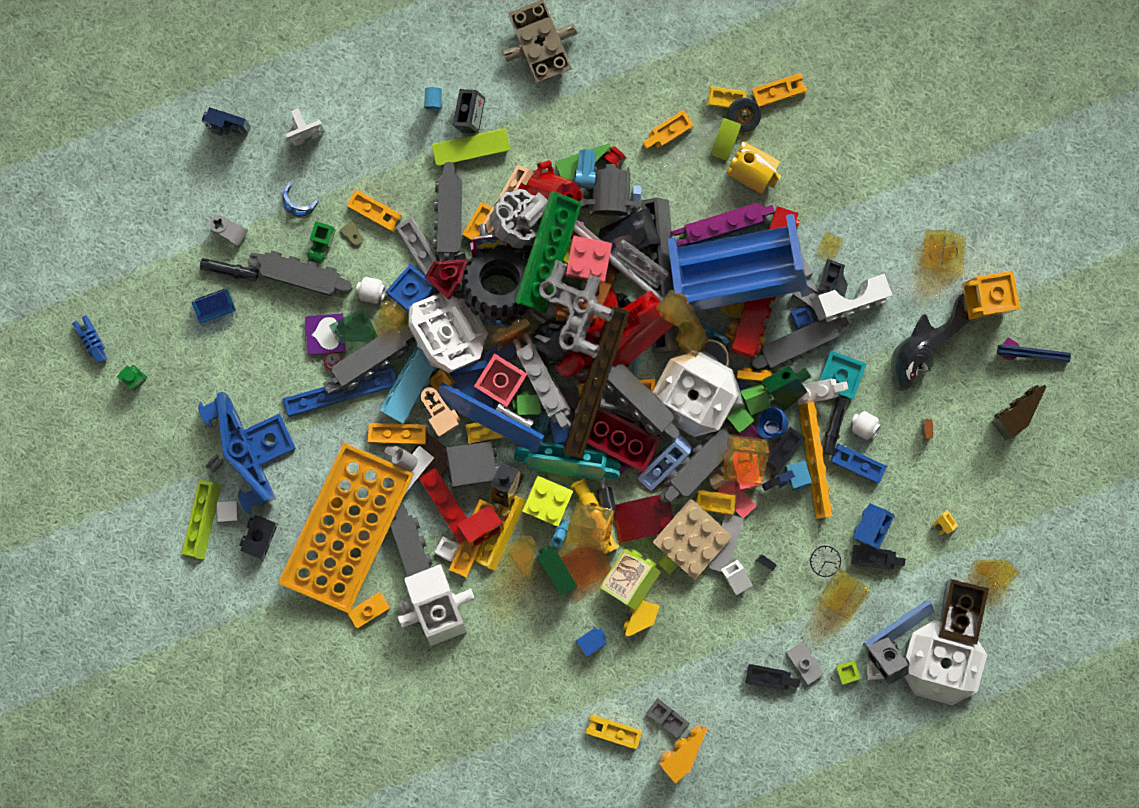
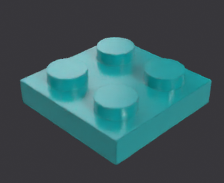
(844, 369)

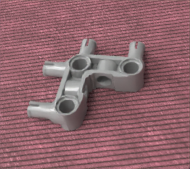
(579, 318)

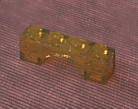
(677, 311)

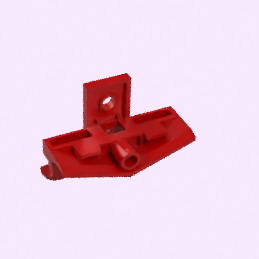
(640, 332)

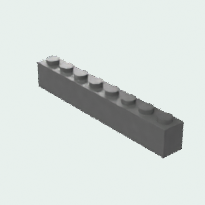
(660, 213)

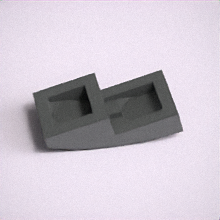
(667, 718)

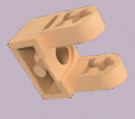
(442, 418)

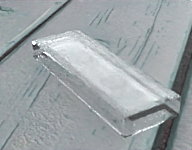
(639, 263)

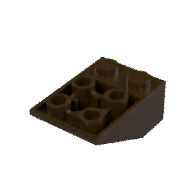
(1019, 415)

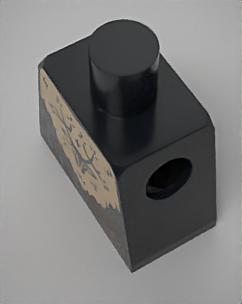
(506, 482)

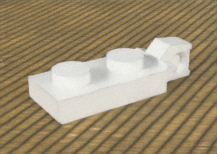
(822, 390)

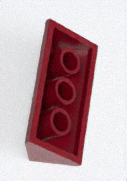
(622, 440)

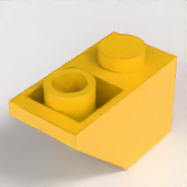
(641, 618)

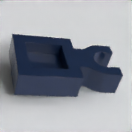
(781, 481)

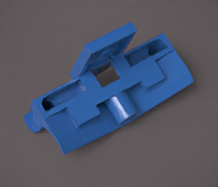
(247, 447)

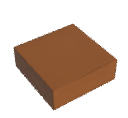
(927, 428)

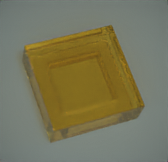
(830, 244)

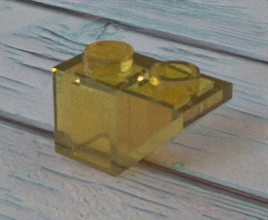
(998, 571)

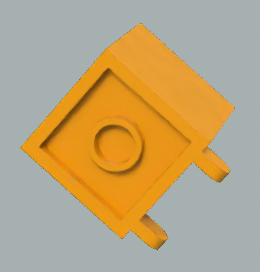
(991, 295)

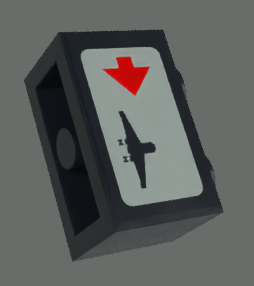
(469, 111)

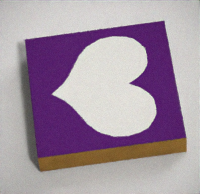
(319, 335)

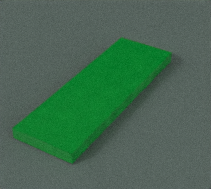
(548, 247)

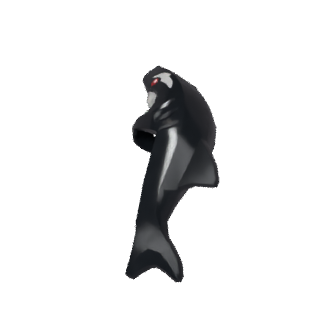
(917, 349)

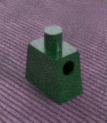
(787, 386)

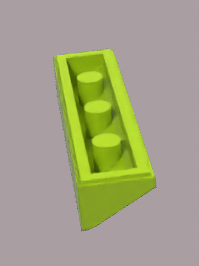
(471, 146)
(201, 519)

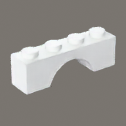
(832, 304)

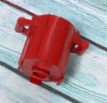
(546, 181)

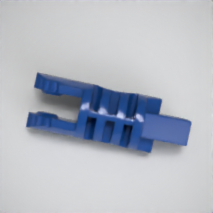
(91, 340)

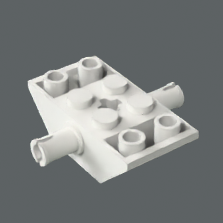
(431, 591)

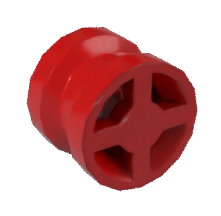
(614, 157)

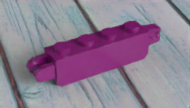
(723, 224)

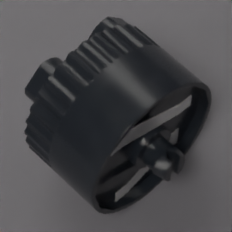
(547, 340)

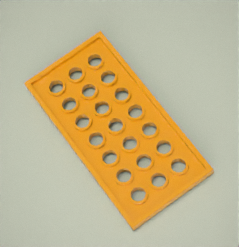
(369, 547)

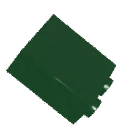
(556, 570)

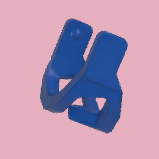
(289, 207)

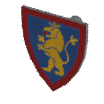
(487, 240)

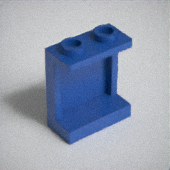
(466, 379)

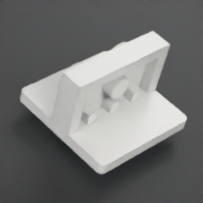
(302, 130)

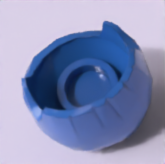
(772, 423)

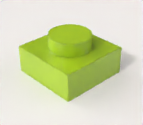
(847, 672)

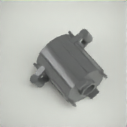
(611, 193)

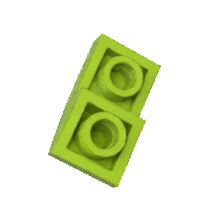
(725, 139)

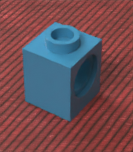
(801, 474)

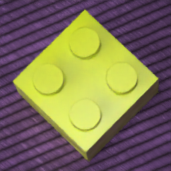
(547, 501)

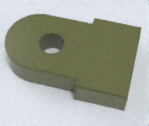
(350, 230)

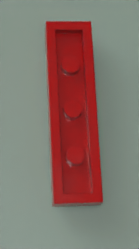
(445, 502)

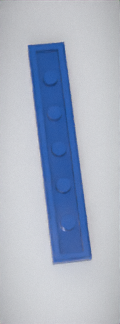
(320, 397)
(490, 418)

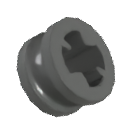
(214, 463)

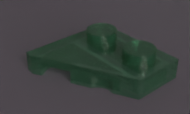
(354, 328)

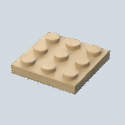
(692, 539)

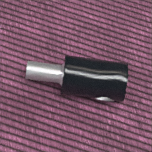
(606, 496)

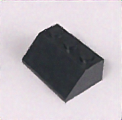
(635, 229)

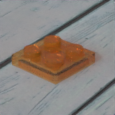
(504, 337)
(586, 565)

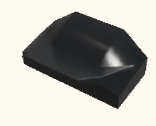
(833, 278)

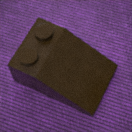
(962, 611)

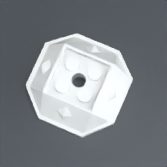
(447, 332)
(715, 389)
(938, 683)

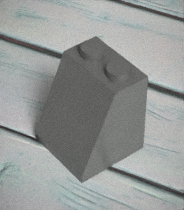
(471, 464)

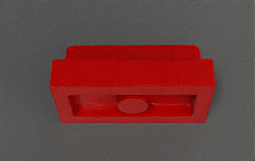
(481, 526)

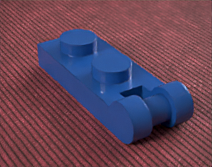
(859, 464)

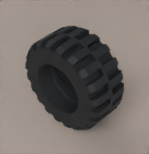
(488, 264)

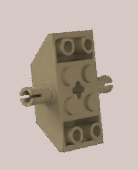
(535, 24)

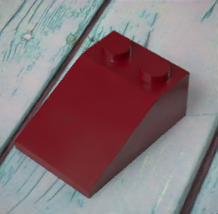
(642, 518)

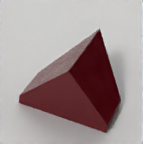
(446, 275)

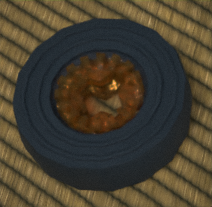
(751, 107)

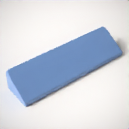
(903, 623)

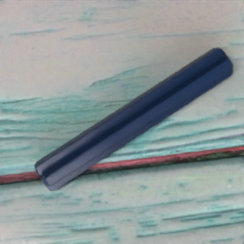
(1033, 353)

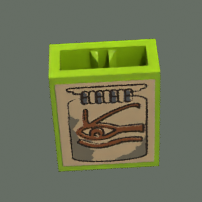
(630, 578)

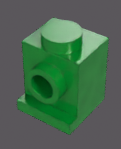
(132, 377)

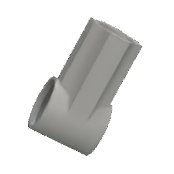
(533, 211)
(400, 457)

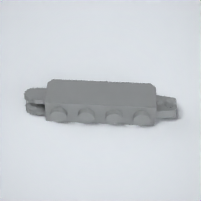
(543, 382)

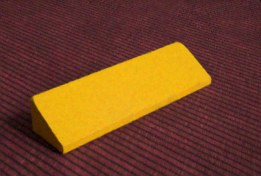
(493, 548)

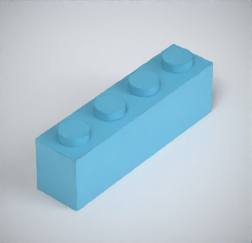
(408, 386)

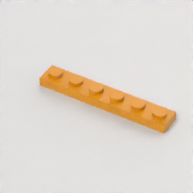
(815, 460)

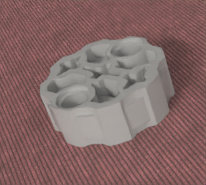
(510, 207)

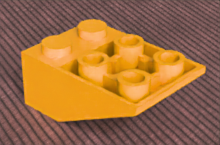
(681, 758)

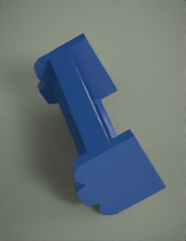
(739, 267)

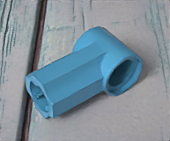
(433, 99)
(585, 174)

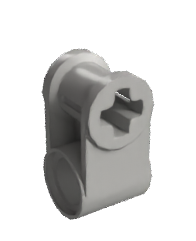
(231, 231)

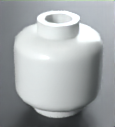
(371, 290)
(865, 425)

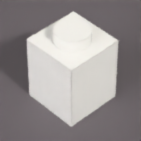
(736, 577)

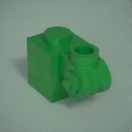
(321, 237)

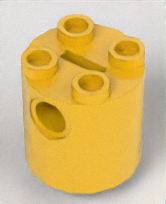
(754, 168)

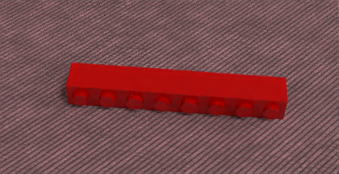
(754, 312)

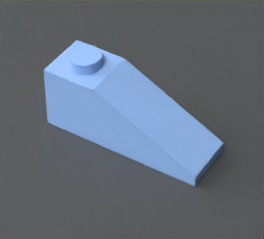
(665, 462)

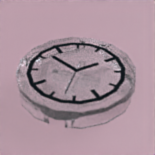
(824, 560)

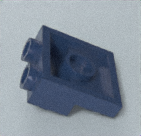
(221, 122)

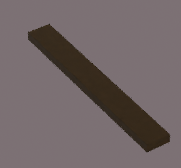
(595, 383)

